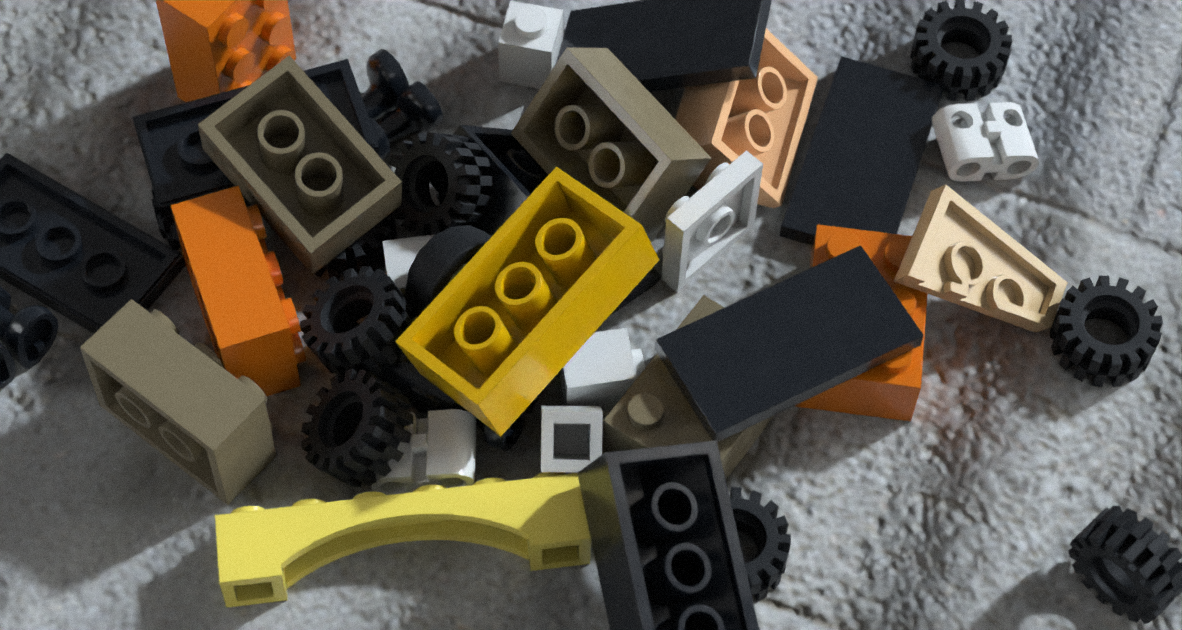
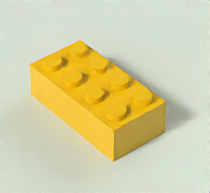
(528, 300)

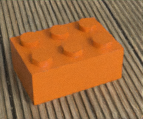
(223, 42)
(240, 289)
(895, 385)

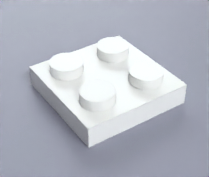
(710, 220)

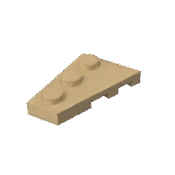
(978, 265)

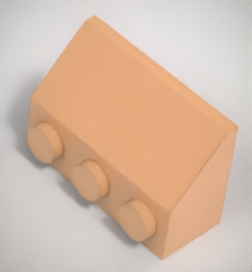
(755, 116)

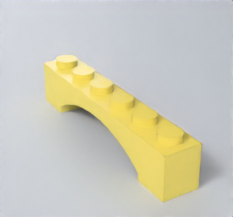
(274, 548)

